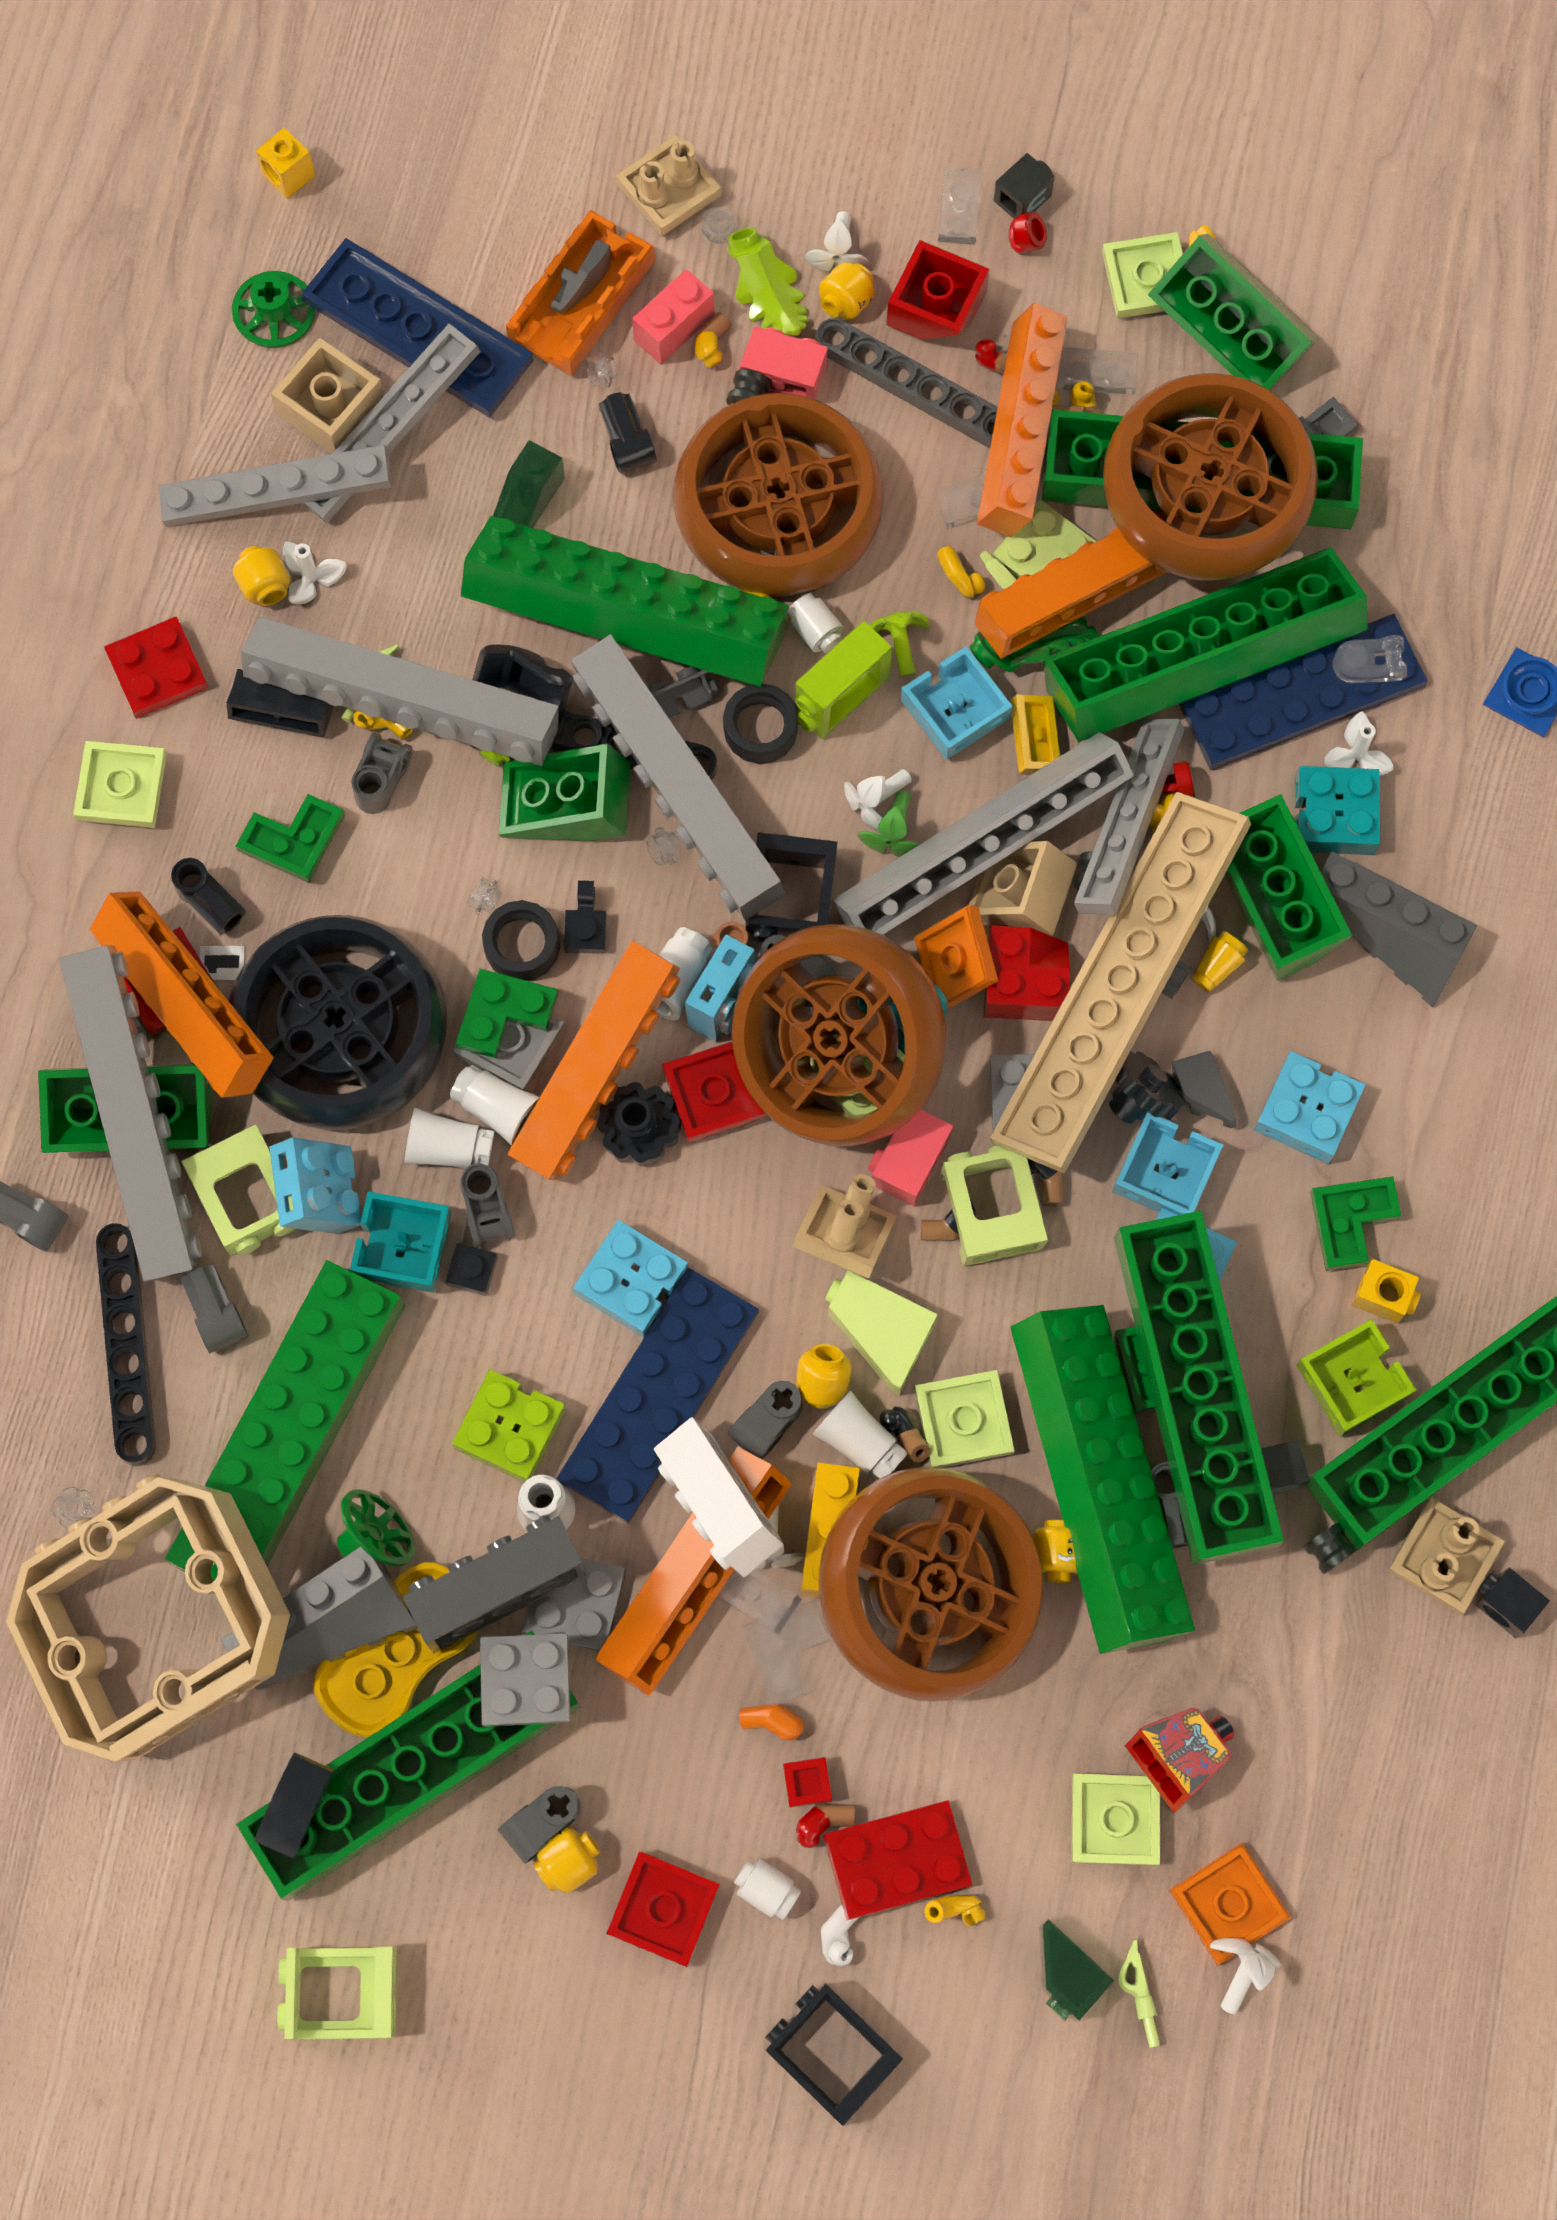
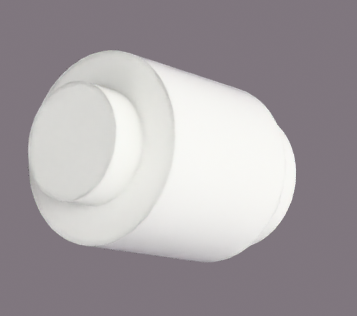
(815, 623)
(766, 1888)

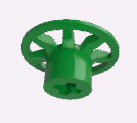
(271, 304)
(371, 1531)

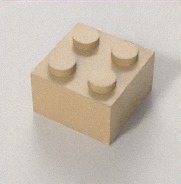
(326, 395)

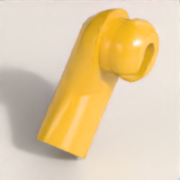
(957, 575)
(372, 723)
(951, 1906)

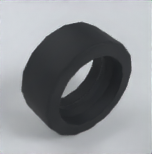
(756, 695)
(521, 911)

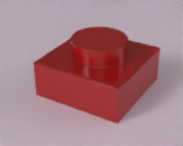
(807, 1782)

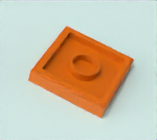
(957, 955)
(1229, 1901)

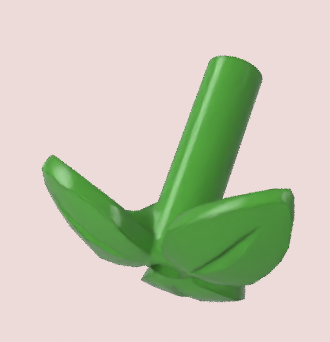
(892, 829)

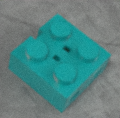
(1323, 822)
(388, 1222)

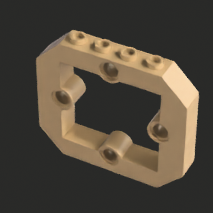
(50, 1641)

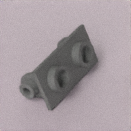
(690, 687)

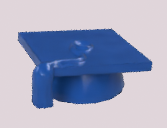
(1526, 692)

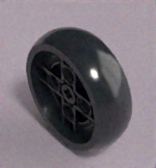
(395, 977)

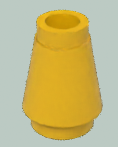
(1219, 961)

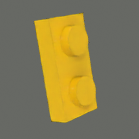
(1034, 732)

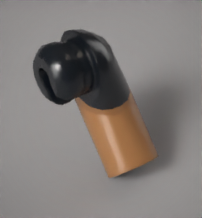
(1052, 1183)
(942, 1229)
(906, 1431)

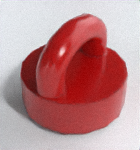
(1027, 233)
(1180, 781)

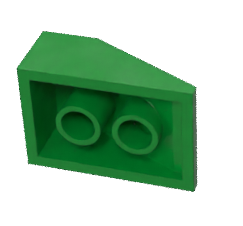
(567, 798)

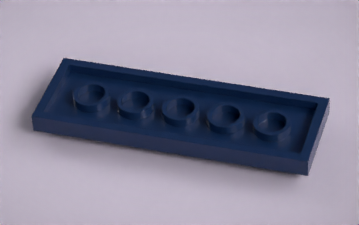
(407, 317)
(1291, 700)
(657, 1394)

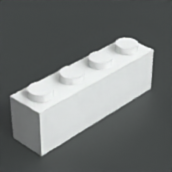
(717, 1498)

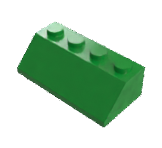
(1232, 314)
(1284, 891)
(73, 1121)

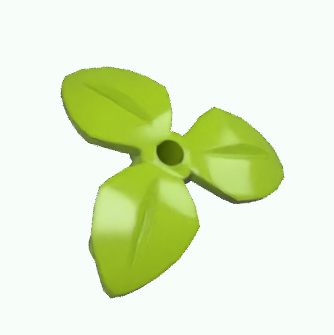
(897, 624)

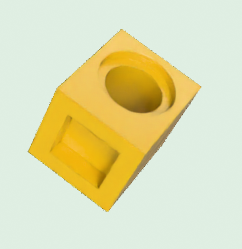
(285, 162)
(1369, 1297)

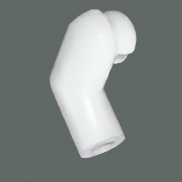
(835, 1939)

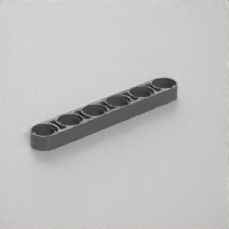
(910, 389)

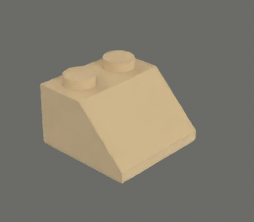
(1025, 888)

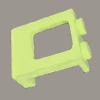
(221, 1161)
(1001, 1235)
(377, 1993)

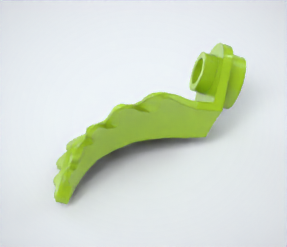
(766, 283)

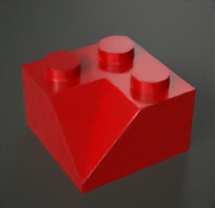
(936, 294)
(1030, 974)

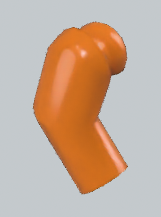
(774, 1718)

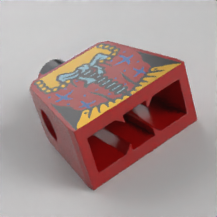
(1181, 1753)

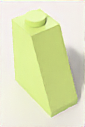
(880, 1326)

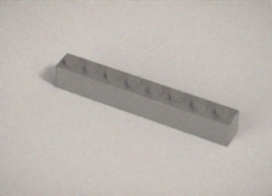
(400, 691)
(677, 777)
(985, 836)
(130, 1112)

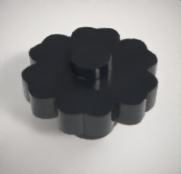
(1143, 1090)
(639, 1124)

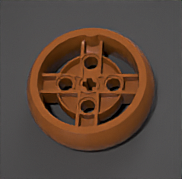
(1241, 411)
(847, 478)
(790, 1090)
(959, 1511)

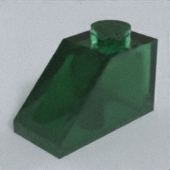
(530, 485)
(1069, 1974)

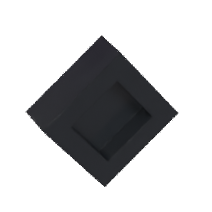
(471, 1269)

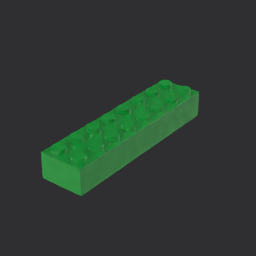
(1079, 447)
(624, 597)
(1205, 644)
(1198, 1388)
(300, 1405)
(1442, 1431)
(1102, 1478)
(394, 1781)

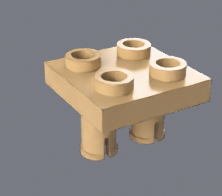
(668, 184)
(846, 1227)
(1446, 1556)

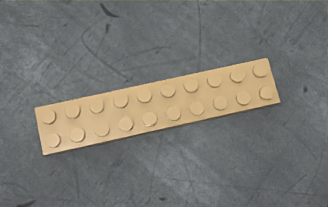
(1120, 982)

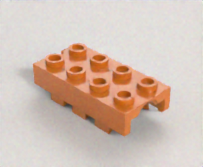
(570, 336)

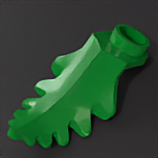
(1058, 640)

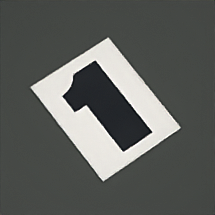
(222, 961)

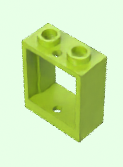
(842, 680)

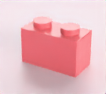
(673, 316)
(788, 362)
(910, 1157)

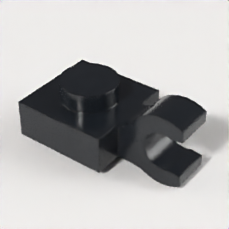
(586, 926)

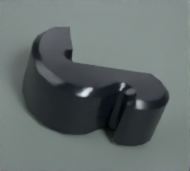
(523, 674)

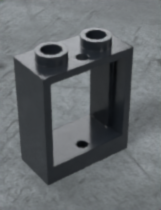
(797, 852)
(867, 2083)

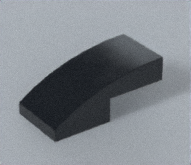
(294, 1805)

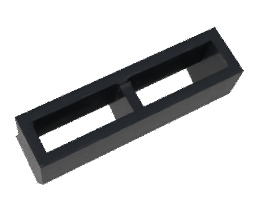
(277, 707)

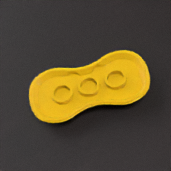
(378, 1681)

